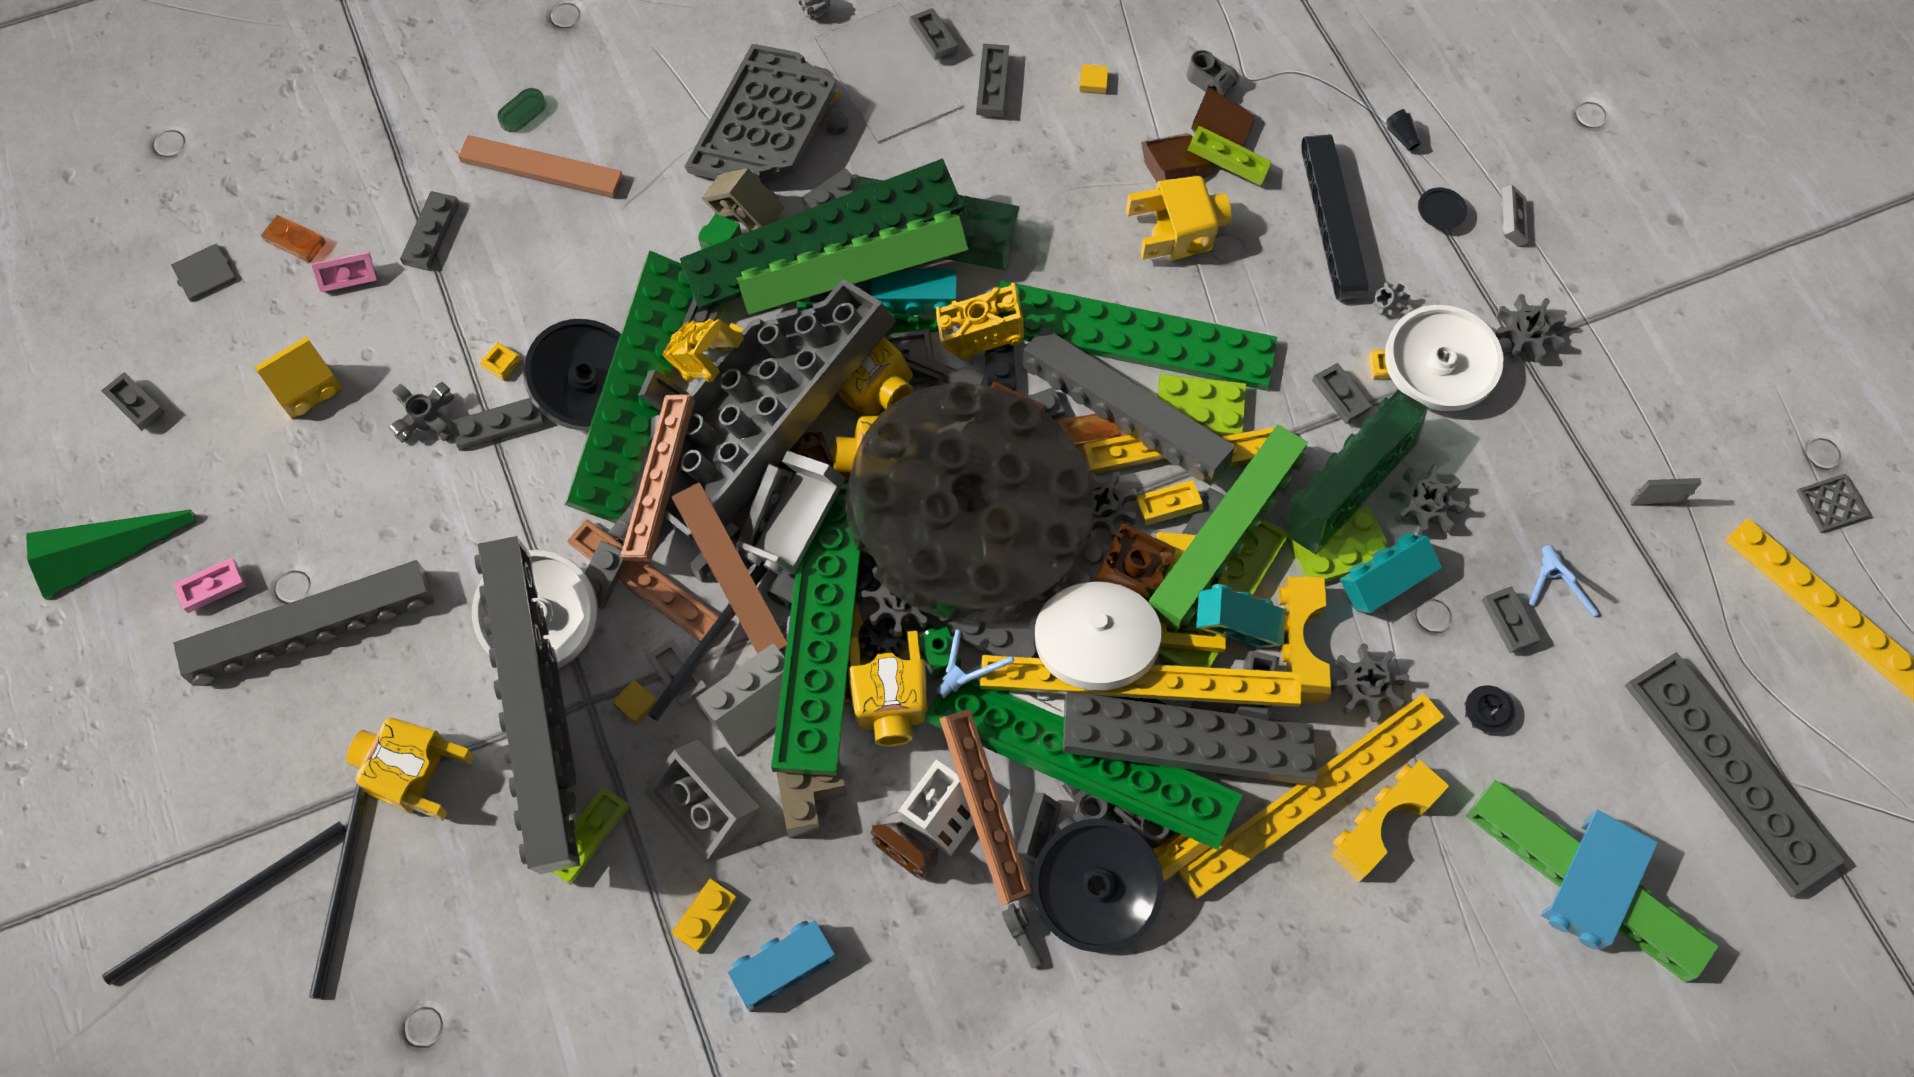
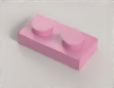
(344, 271)
(209, 585)

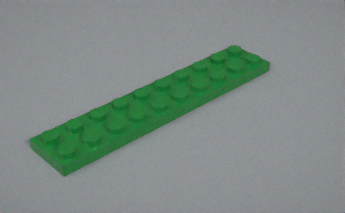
(1148, 337)
(623, 419)
(818, 650)
(1035, 739)

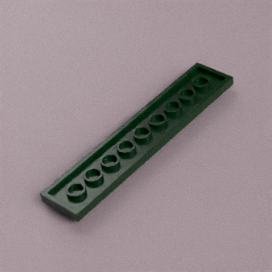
(867, 211)

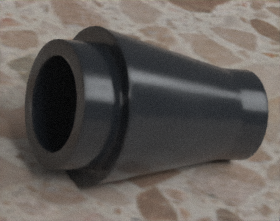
(1404, 129)

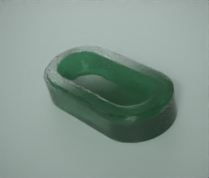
(521, 109)

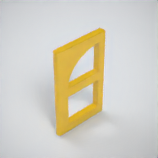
(1179, 640)

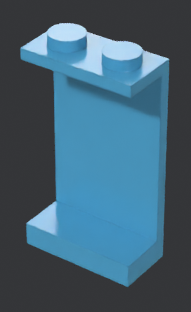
(1600, 881)

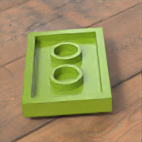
(1206, 401)
(1348, 547)

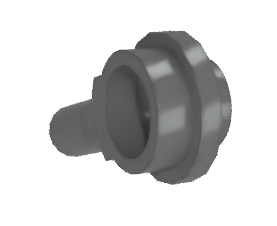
(1016, 922)

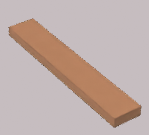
(540, 166)
(657, 478)
(728, 568)
(649, 584)
(985, 807)

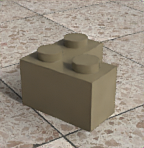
(745, 197)
(800, 796)

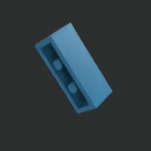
(781, 964)

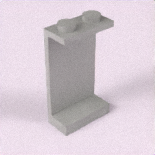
(796, 515)

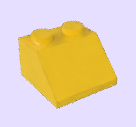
(298, 378)

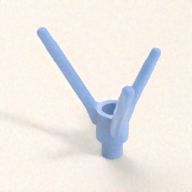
(1554, 568)
(956, 677)

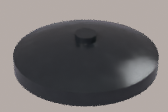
(569, 369)
(1098, 885)

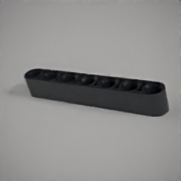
(1334, 217)

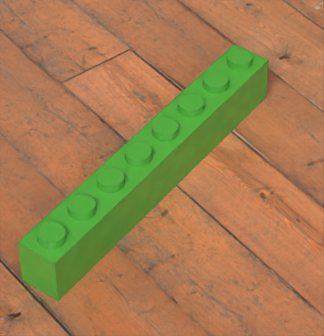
(854, 262)
(1228, 526)
(1550, 851)

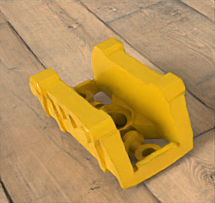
(978, 323)
(693, 339)

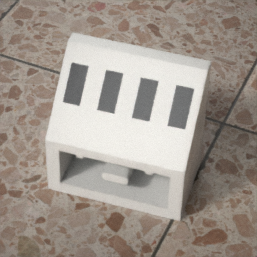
(938, 809)

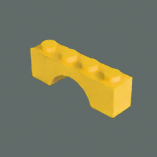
(1304, 600)
(1364, 846)

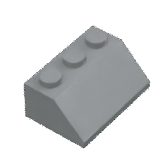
(747, 700)
(702, 798)

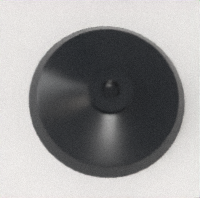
(1442, 208)

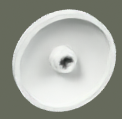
(1444, 357)
(566, 601)
(1098, 635)

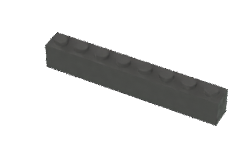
(1128, 406)
(303, 623)

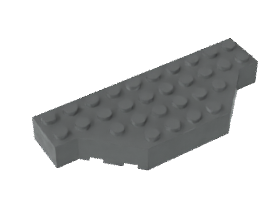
(772, 394)
(531, 707)

